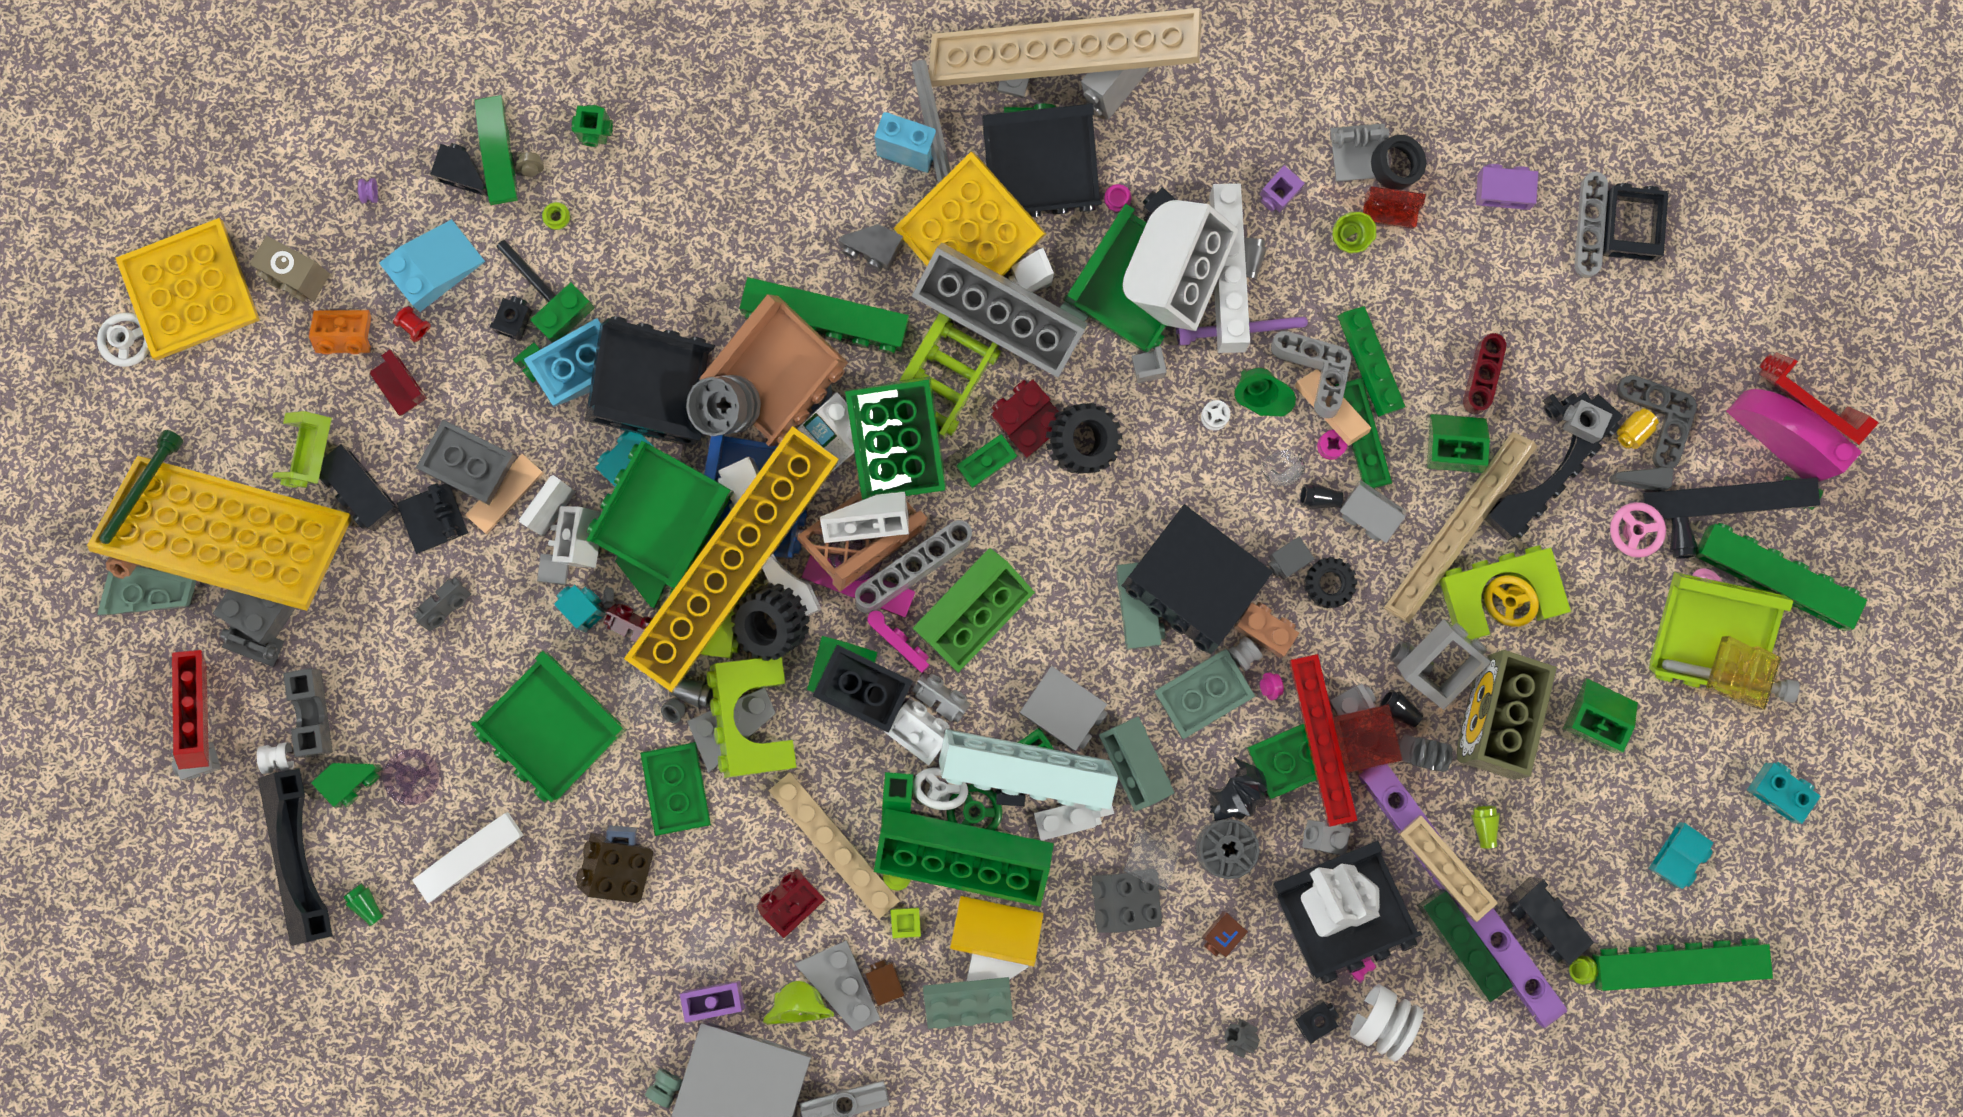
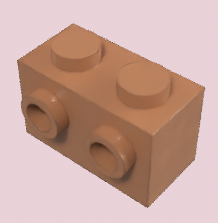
(1266, 629)

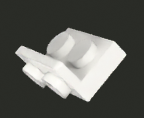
(919, 731)

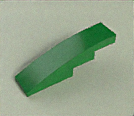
(496, 150)

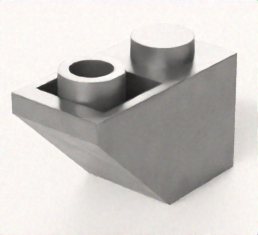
(876, 243)

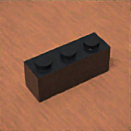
(356, 488)

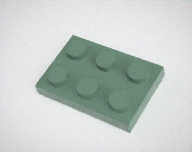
(1204, 694)
(968, 1003)

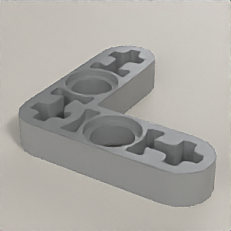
(1328, 367)

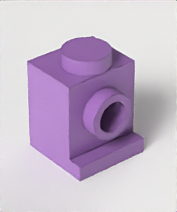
(1285, 181)

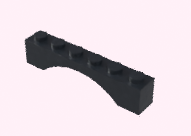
(1516, 510)
(283, 809)

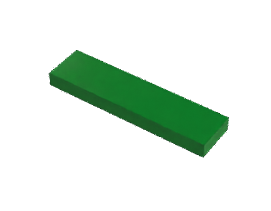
(1367, 449)

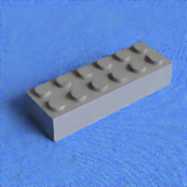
(999, 309)

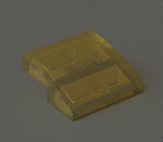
(1743, 672)

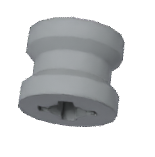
(1245, 653)

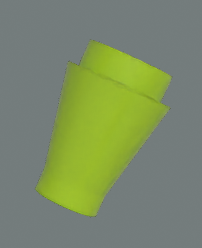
(1486, 825)

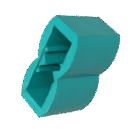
(1681, 856)

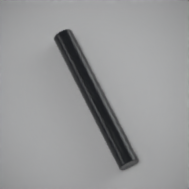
(526, 270)

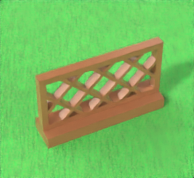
(862, 559)

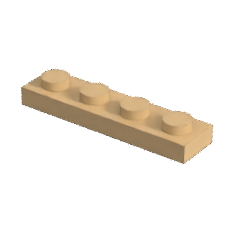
(1448, 868)

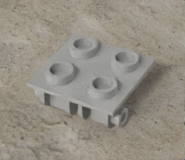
(1354, 148)

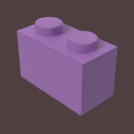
(1507, 187)
(712, 1001)

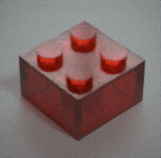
(1368, 739)

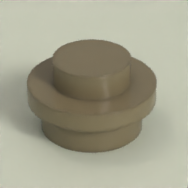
(529, 164)

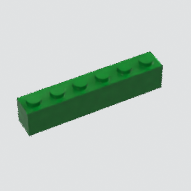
(833, 315)
(1773, 573)
(1683, 965)

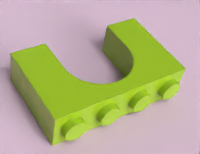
(1464, 589)
(738, 754)

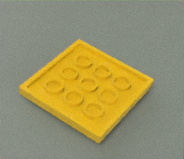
(974, 217)
(187, 289)

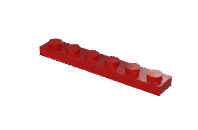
(1323, 740)

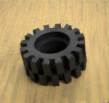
(1346, 577)

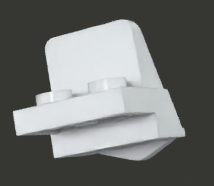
(1340, 899)

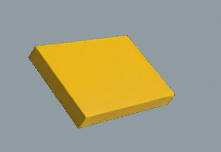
(997, 931)

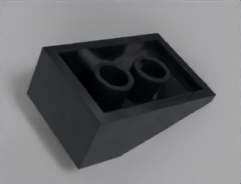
(862, 688)

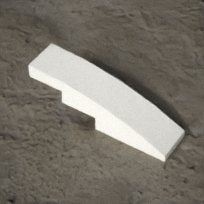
(468, 857)

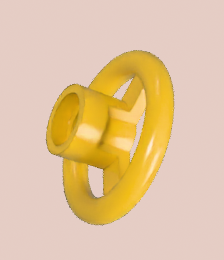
(1520, 591)

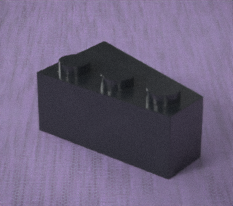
(1548, 921)

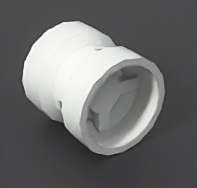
(274, 758)

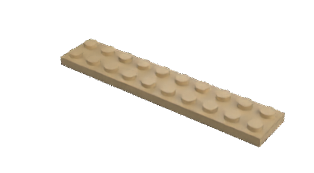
(1066, 47)

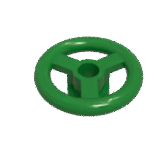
(995, 812)

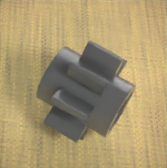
(1241, 1038)

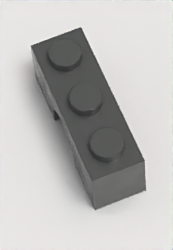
(312, 730)

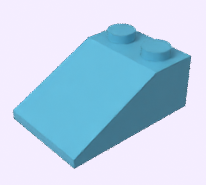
(432, 264)
(567, 364)

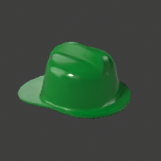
(1264, 393)

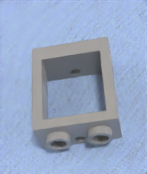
(1429, 649)

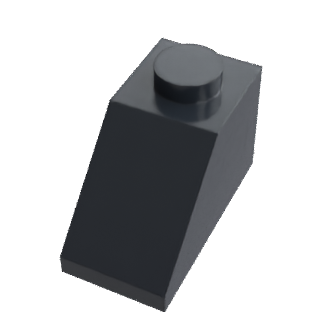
(457, 169)

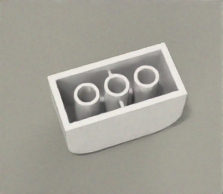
(1179, 262)

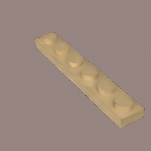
(834, 845)

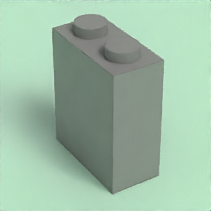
(1110, 89)
(1064, 709)

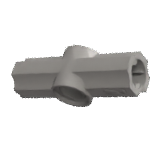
(863, 1098)

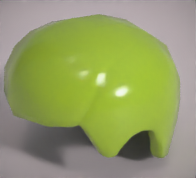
(1350, 224)

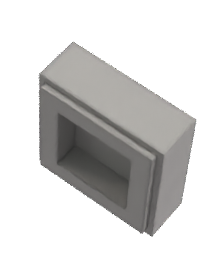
(552, 571)

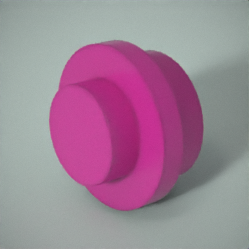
(1117, 196)
(1271, 686)

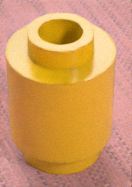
(1637, 429)

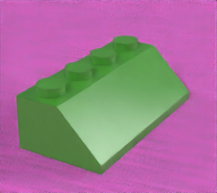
(974, 609)

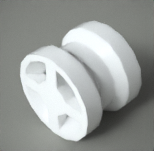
(1218, 410)

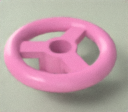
(1628, 533)

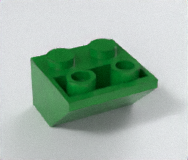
(1458, 443)
(1602, 717)

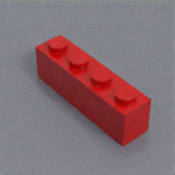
(190, 709)

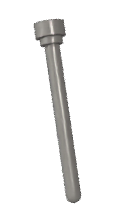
(1786, 690)

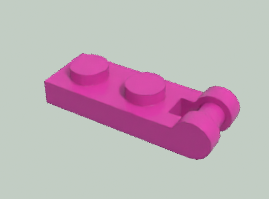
(897, 640)

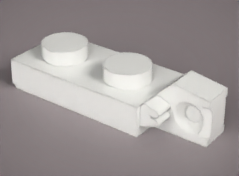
(1068, 820)

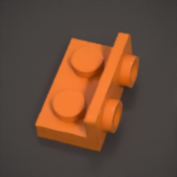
(340, 331)

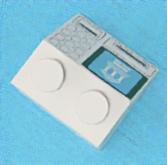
(831, 428)

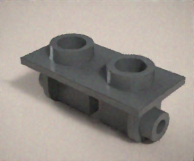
(432, 613)
(244, 645)

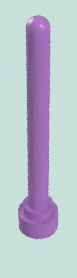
(1188, 336)

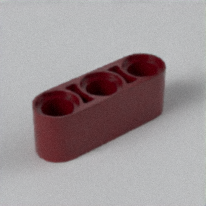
(1493, 365)

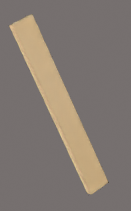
(1460, 527)

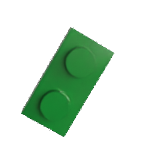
(986, 461)

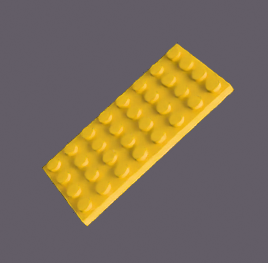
(225, 534)

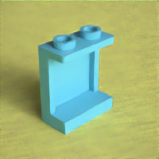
(905, 142)

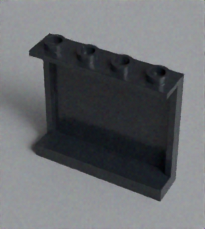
(1045, 157)
(645, 380)
(1197, 579)
(1353, 945)

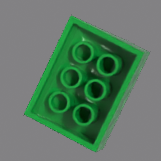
(896, 438)

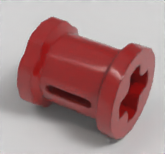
(411, 323)

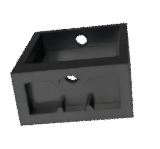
(1636, 250)

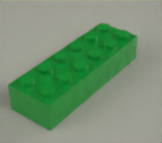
(963, 857)

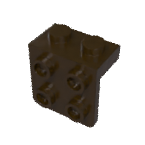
(613, 870)

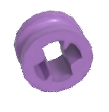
(368, 190)

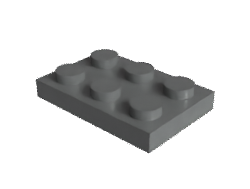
(466, 462)

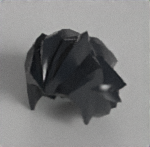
(1240, 794)

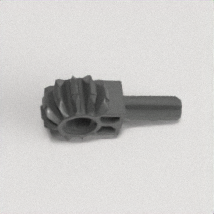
(1426, 753)

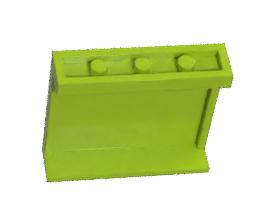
(1705, 610)

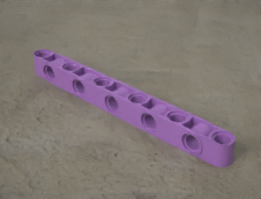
(1509, 954)

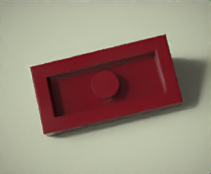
(397, 383)

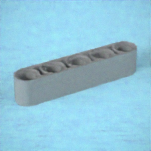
(920, 555)

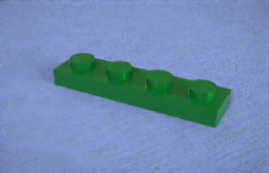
(1371, 361)

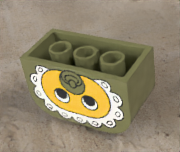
(1506, 715)

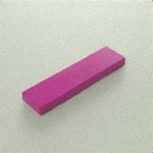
(899, 605)

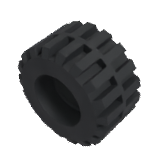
(1104, 433)
(757, 634)

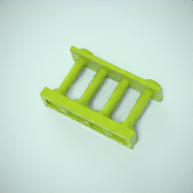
(930, 351)

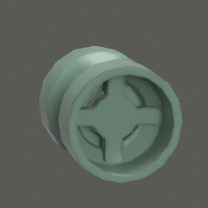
(664, 1088)

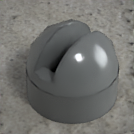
(671, 716)

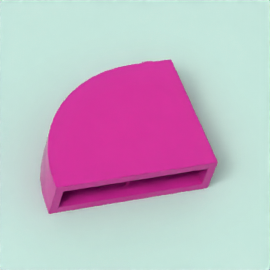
(1794, 434)

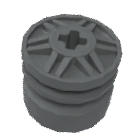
(710, 408)
(1210, 851)

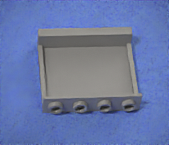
(740, 1076)

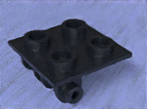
(432, 517)

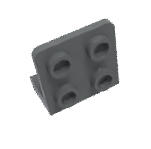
(1125, 903)

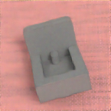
(1326, 839)

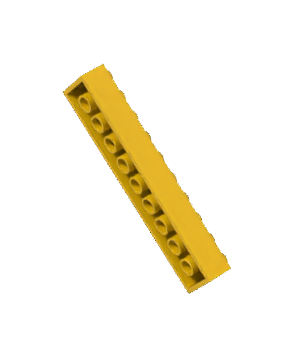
(731, 559)

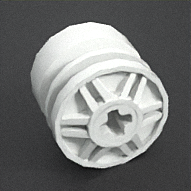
(1389, 1024)

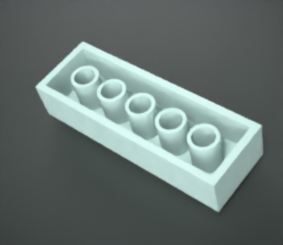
(1027, 770)

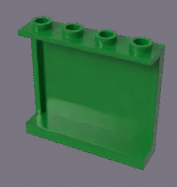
(1100, 285)
(659, 514)
(548, 728)

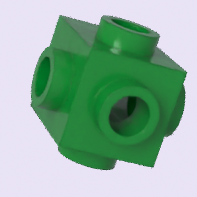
(586, 118)

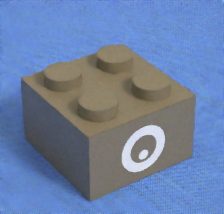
(289, 270)

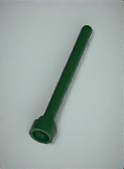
(167, 444)

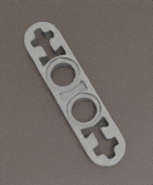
(1587, 224)

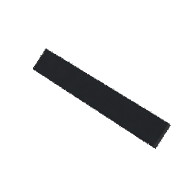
(1734, 499)

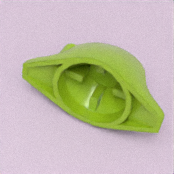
(795, 999)

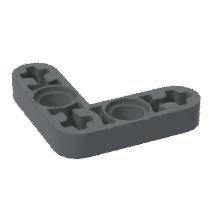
(1672, 415)

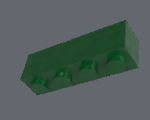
(1465, 945)

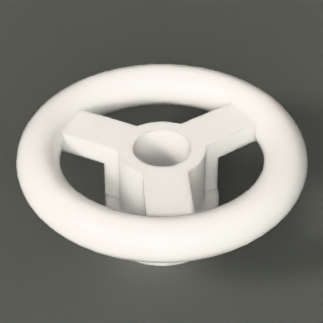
(114, 335)
(939, 791)

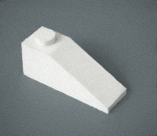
(869, 518)

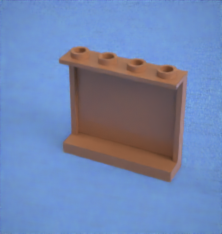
(784, 363)

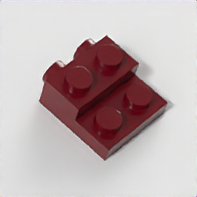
(1025, 417)

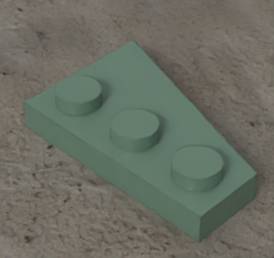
(145, 591)

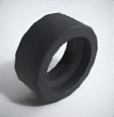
(1414, 153)

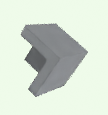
(1149, 365)

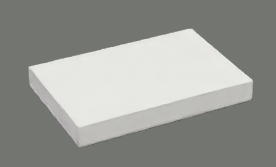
(546, 505)

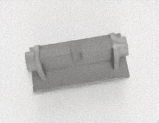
(953, 702)

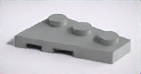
(749, 716)
(841, 984)

